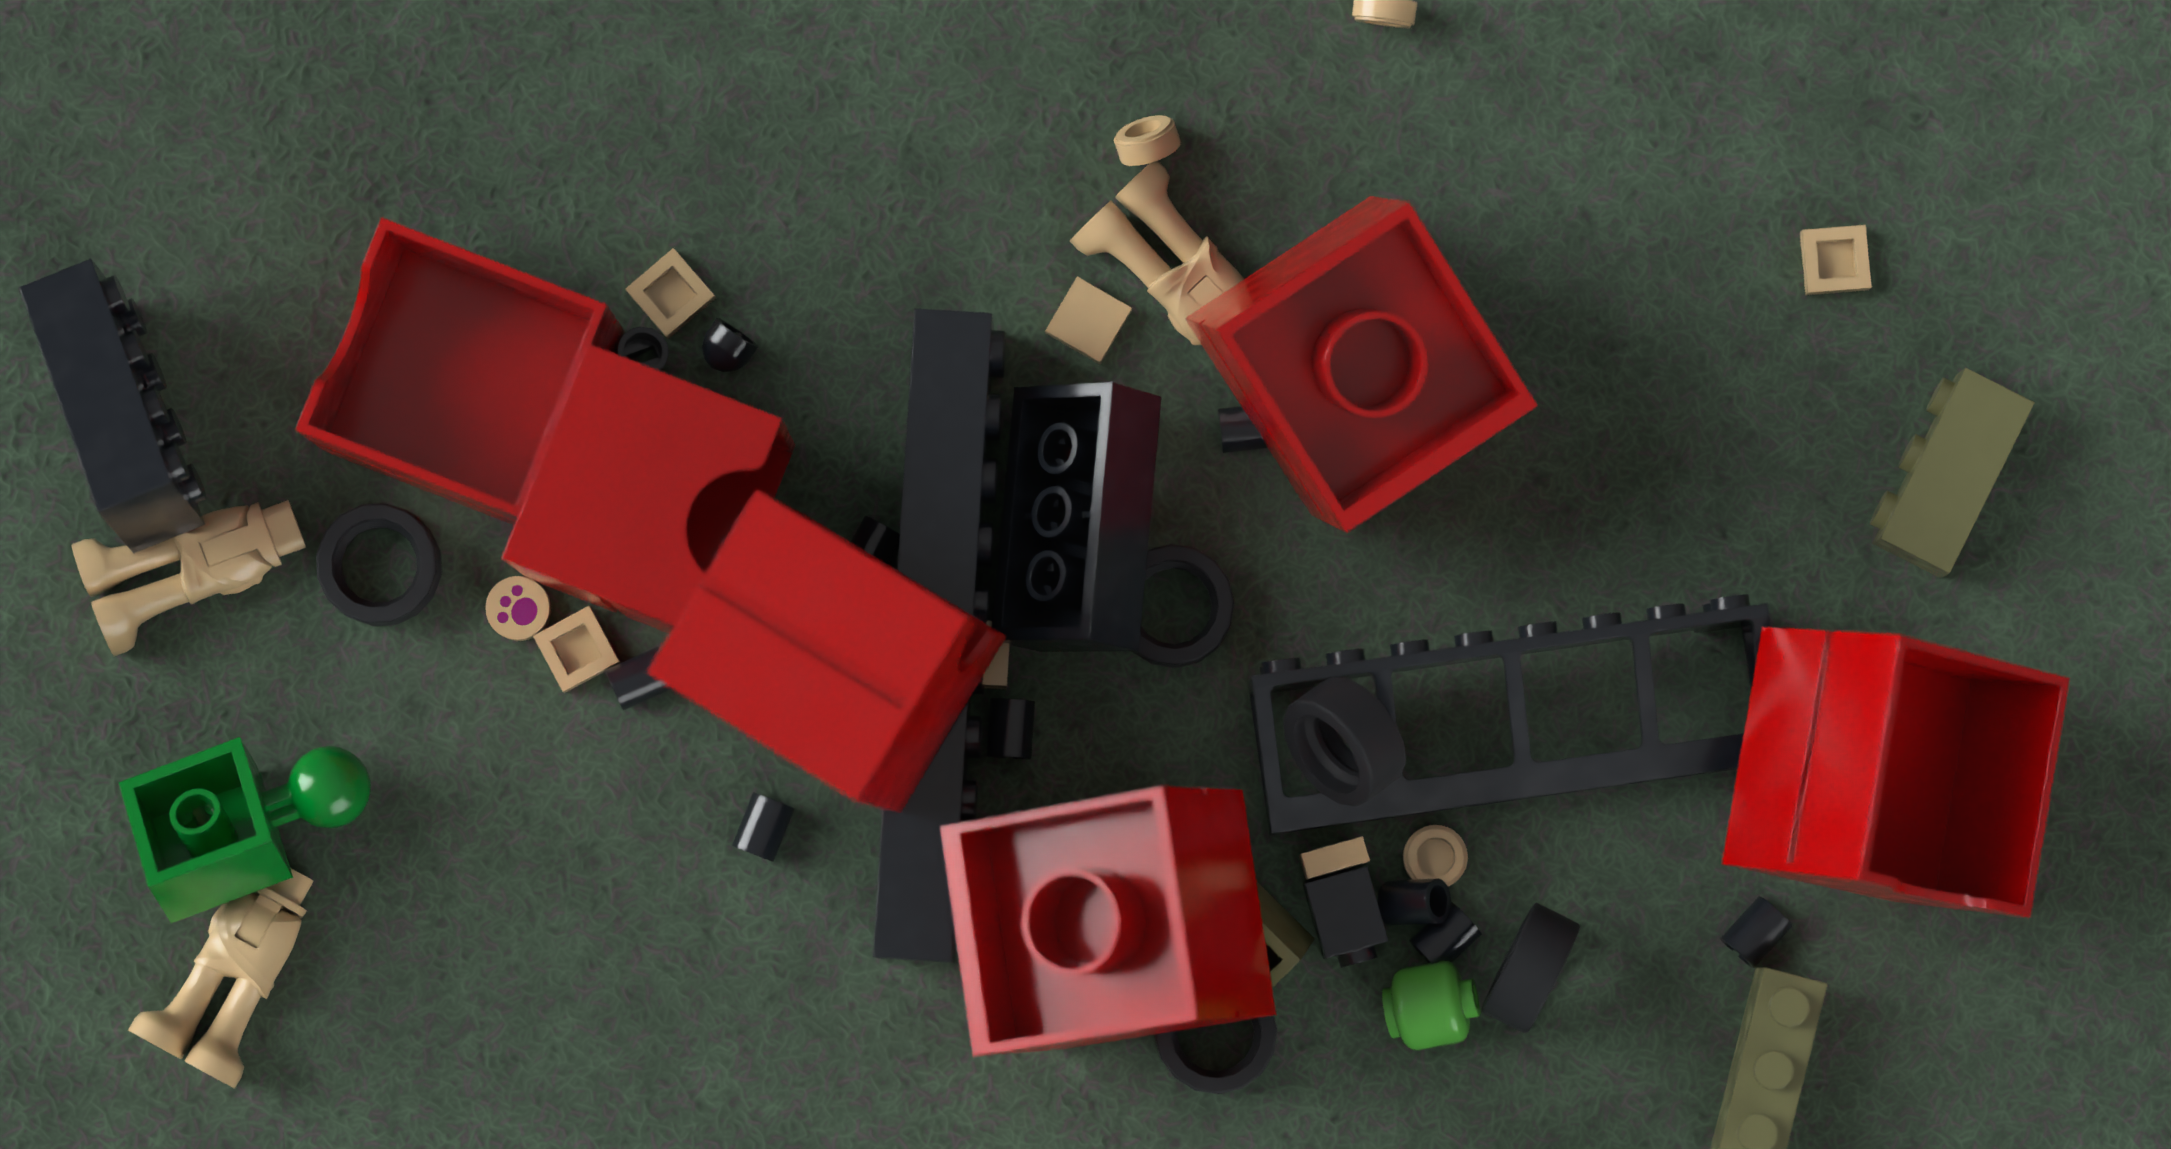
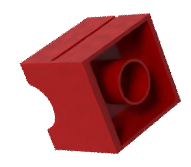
(1361, 361)
(452, 370)
(642, 488)
(826, 654)
(1896, 769)
(1107, 920)

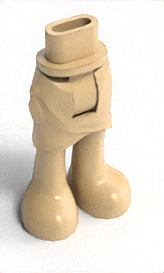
(1181, 289)
(216, 558)
(247, 943)

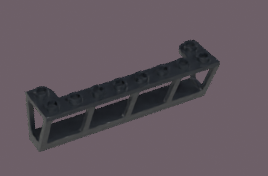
(1524, 777)

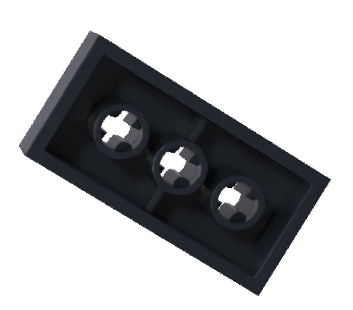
(115, 405)
(1076, 517)

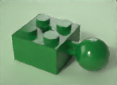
(213, 827)

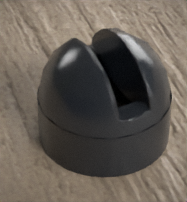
(640, 340)
(725, 349)

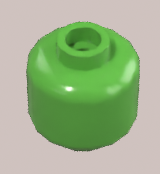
(1430, 1005)

